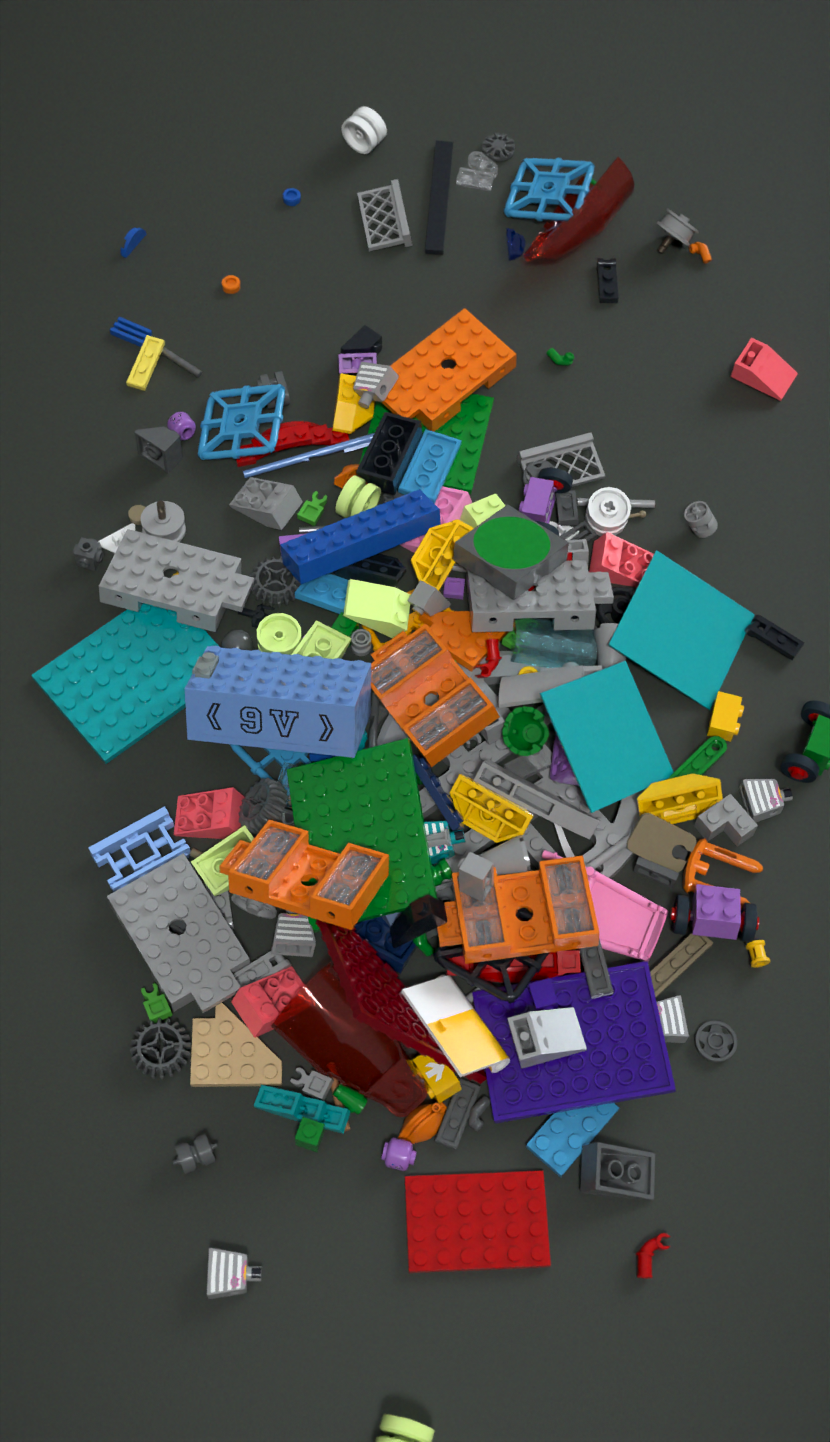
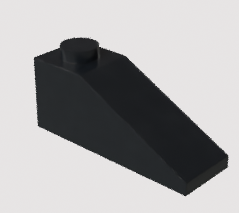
(417, 920)

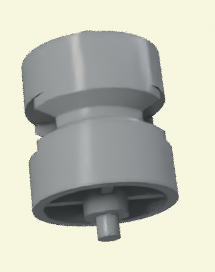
(700, 519)

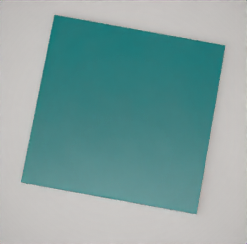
(681, 630)
(607, 735)

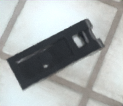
(607, 281)
(774, 637)

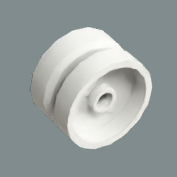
(364, 130)
(608, 511)

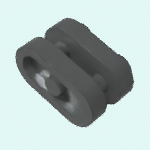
(278, 379)

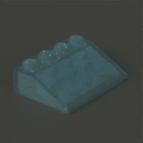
(539, 645)

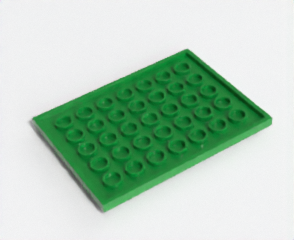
(370, 805)

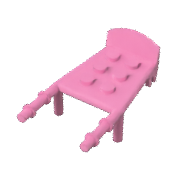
(624, 918)

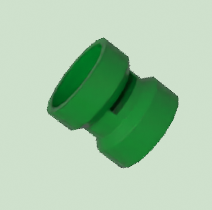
(446, 872)

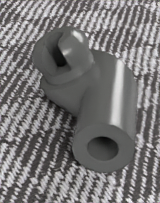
(476, 1111)

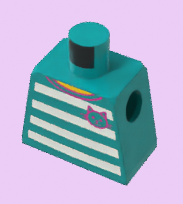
(439, 852)

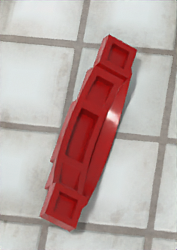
(293, 435)
(553, 966)

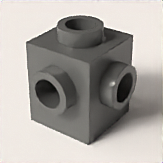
(88, 553)

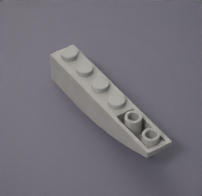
(535, 799)

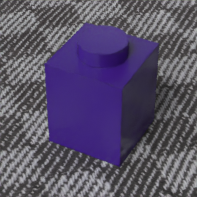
(543, 995)

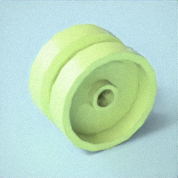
(357, 497)
(278, 634)
(404, 1430)

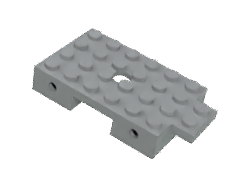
(199, 593)
(563, 595)
(186, 965)

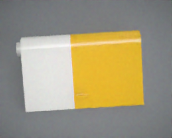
(456, 1026)

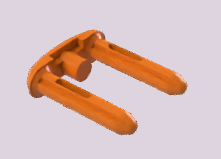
(694, 864)

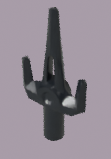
(256, 615)

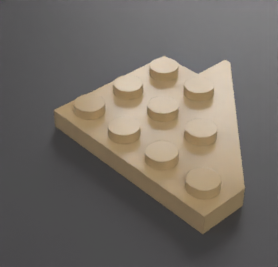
(229, 1054)

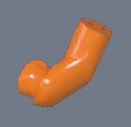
(701, 249)

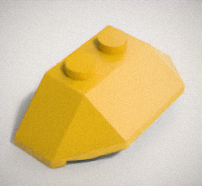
(348, 413)
(435, 554)
(680, 797)
(488, 811)

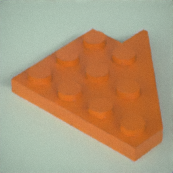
(456, 634)

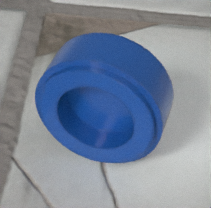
(291, 197)

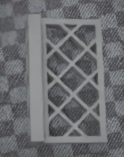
(398, 210)
(562, 448)

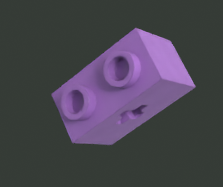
(351, 361)

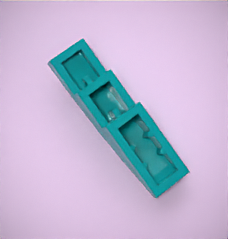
(295, 1106)

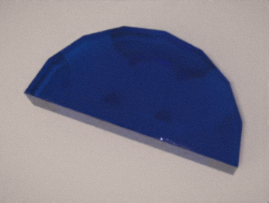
(515, 244)

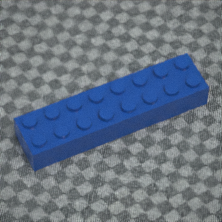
(359, 536)

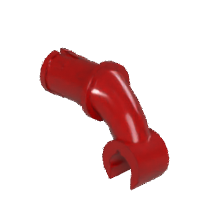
(492, 659)
(646, 1253)

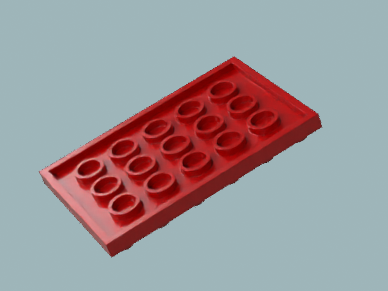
(476, 1222)

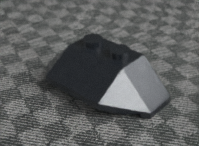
(374, 569)

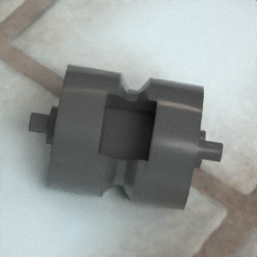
(199, 1152)

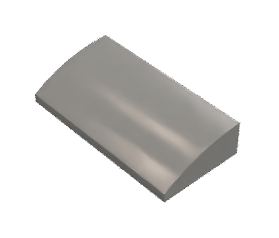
(527, 687)

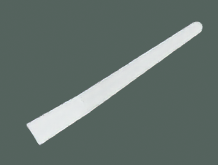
(566, 848)

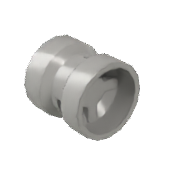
(361, 642)

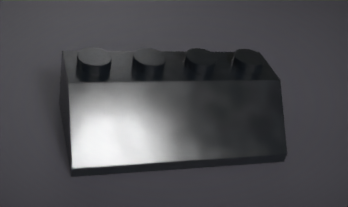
(390, 452)

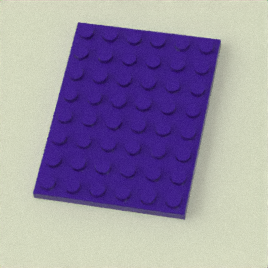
(622, 1039)

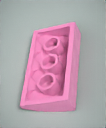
(451, 506)

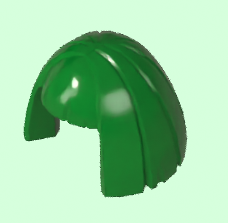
(525, 731)

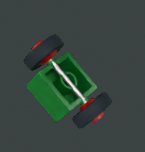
(817, 749)

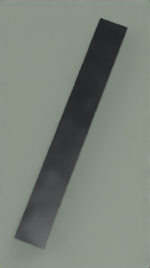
(439, 198)

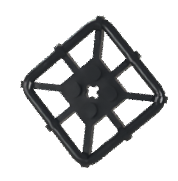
(442, 954)

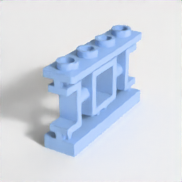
(132, 837)

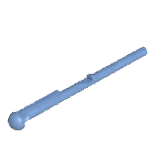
(347, 446)

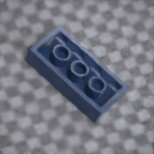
(378, 935)

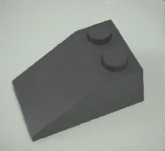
(617, 1172)

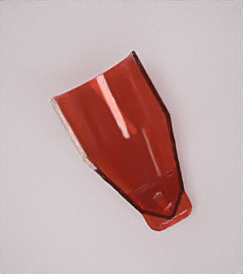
(588, 221)
(326, 1034)

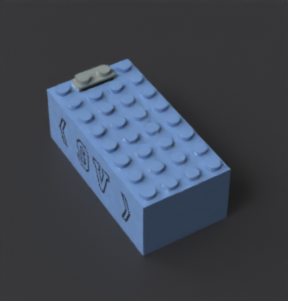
(278, 701)

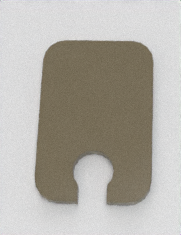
(655, 840)

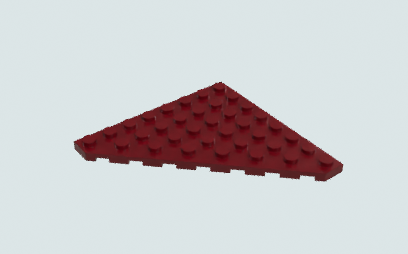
(376, 994)

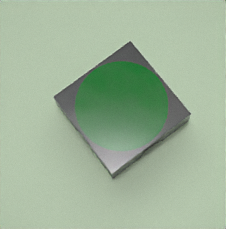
(510, 551)

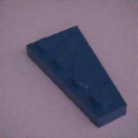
(440, 797)

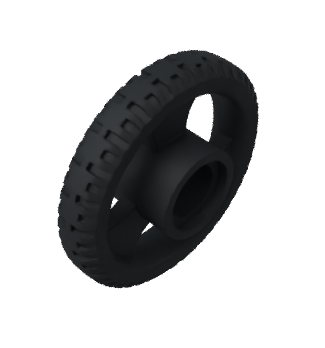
(619, 603)

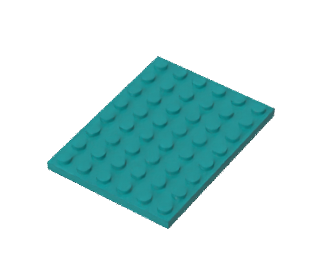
(125, 677)

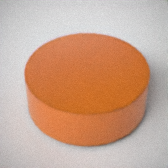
(231, 284)

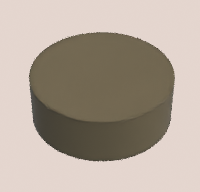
(135, 514)

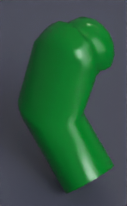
(560, 359)
(422, 943)

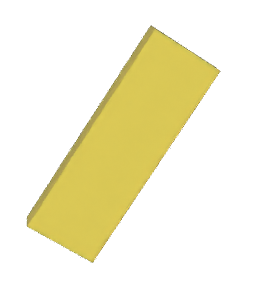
(145, 363)

